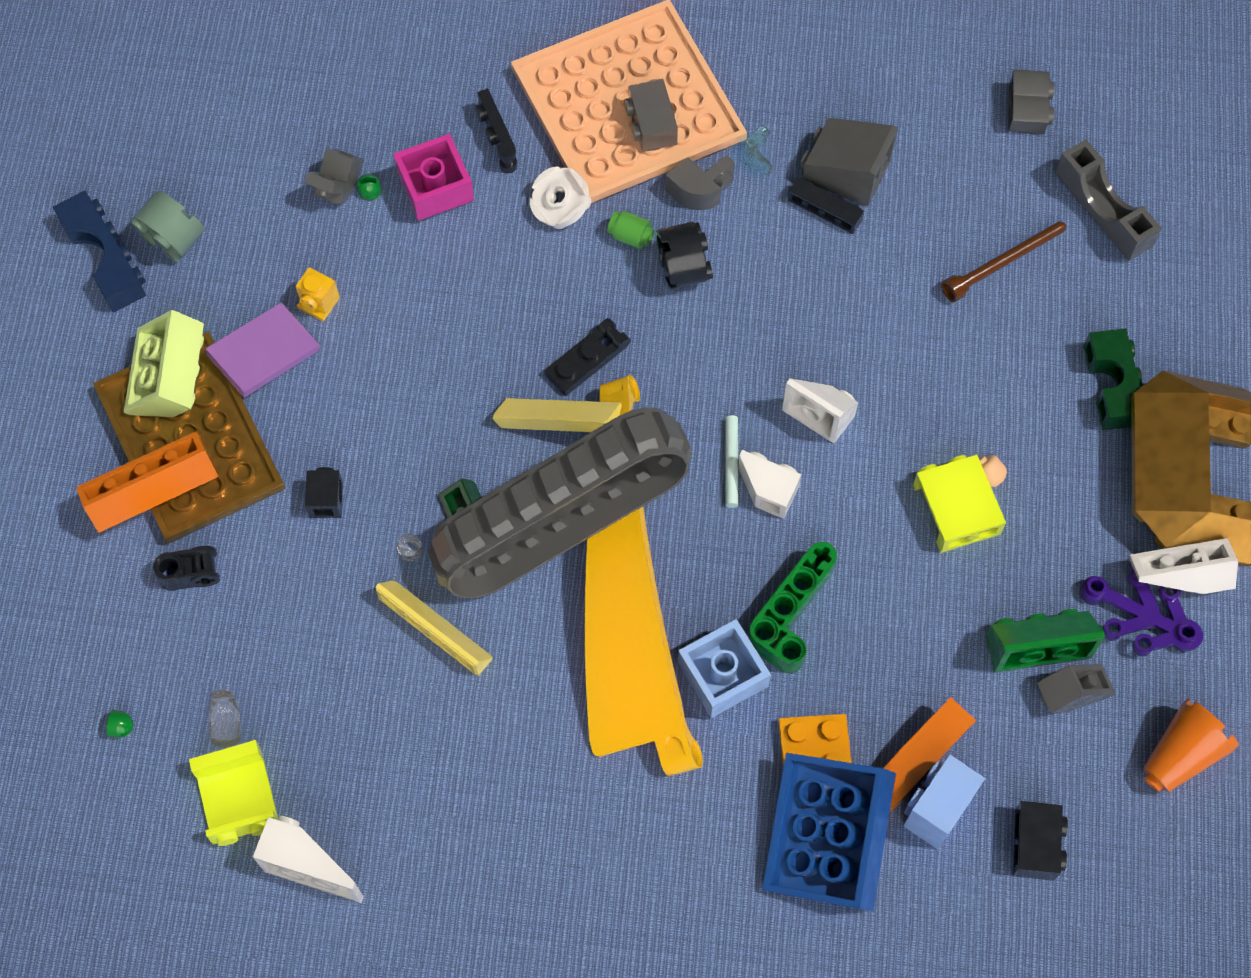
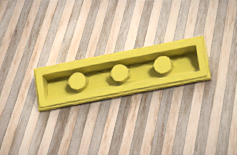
(555, 414)
(433, 626)

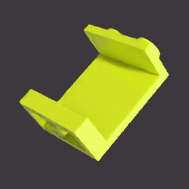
(960, 502)
(234, 792)

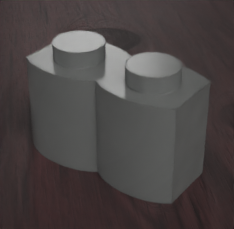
(1030, 101)

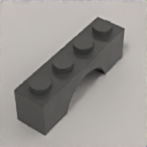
(1085, 176)

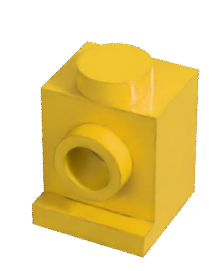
(317, 294)

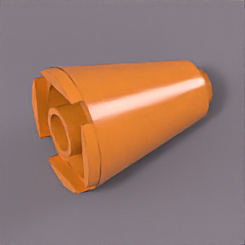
(1187, 748)

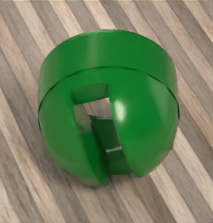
(369, 187)
(119, 724)

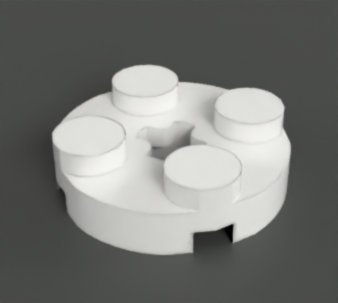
(574, 203)

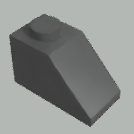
(1075, 687)

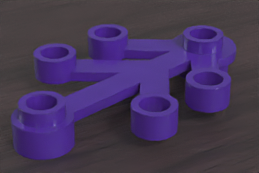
(1145, 616)

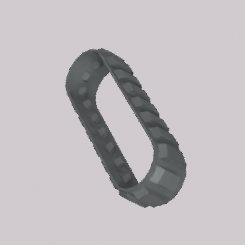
(560, 503)

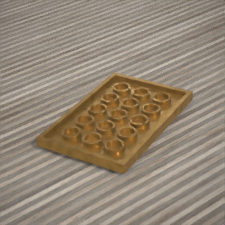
(227, 433)

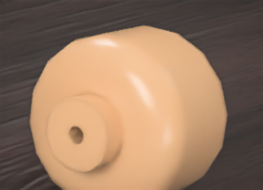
(994, 469)

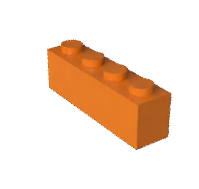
(146, 482)

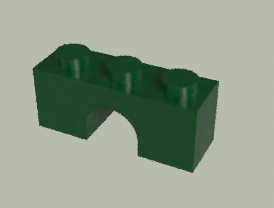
(1114, 355)

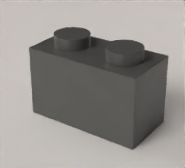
(652, 115)

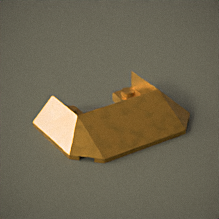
(1171, 460)

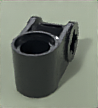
(190, 568)

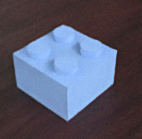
(723, 668)
(946, 797)

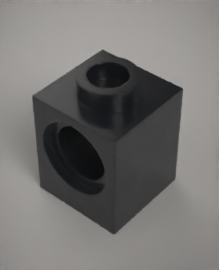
(324, 493)

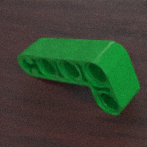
(797, 602)

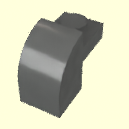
(336, 176)
(697, 188)

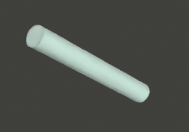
(731, 462)

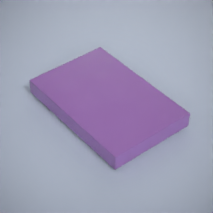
(262, 350)

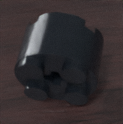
(683, 255)

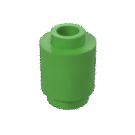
(631, 229)

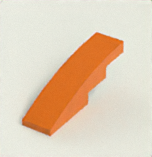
(927, 747)

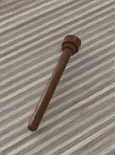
(957, 286)

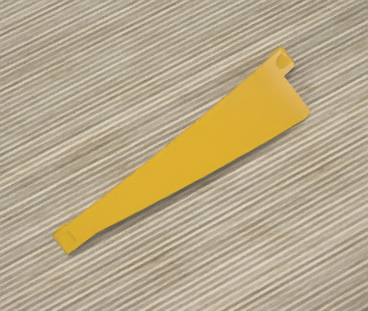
(627, 651)

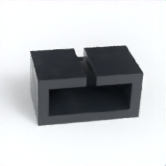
(1039, 837)

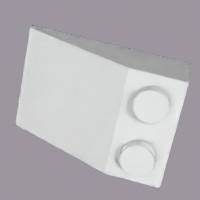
(295, 856)

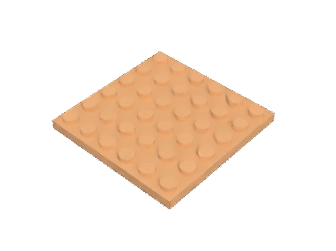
(582, 91)

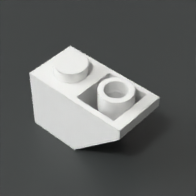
(769, 484)

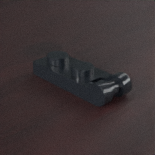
(496, 131)
(587, 357)

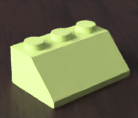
(164, 366)

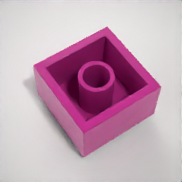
(433, 177)

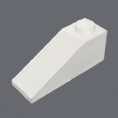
(1191, 567)

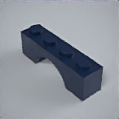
(114, 277)

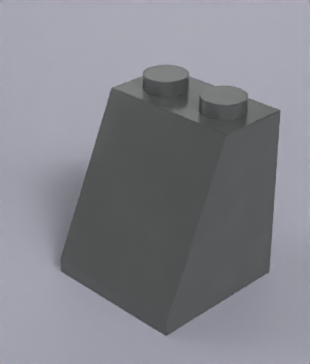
(850, 158)

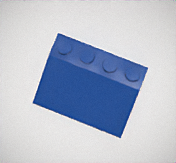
(829, 831)

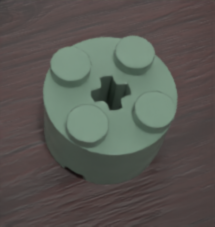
(167, 225)

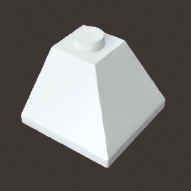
(819, 407)

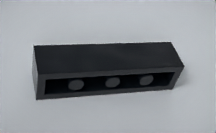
(826, 205)

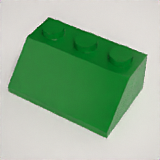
(1043, 640)

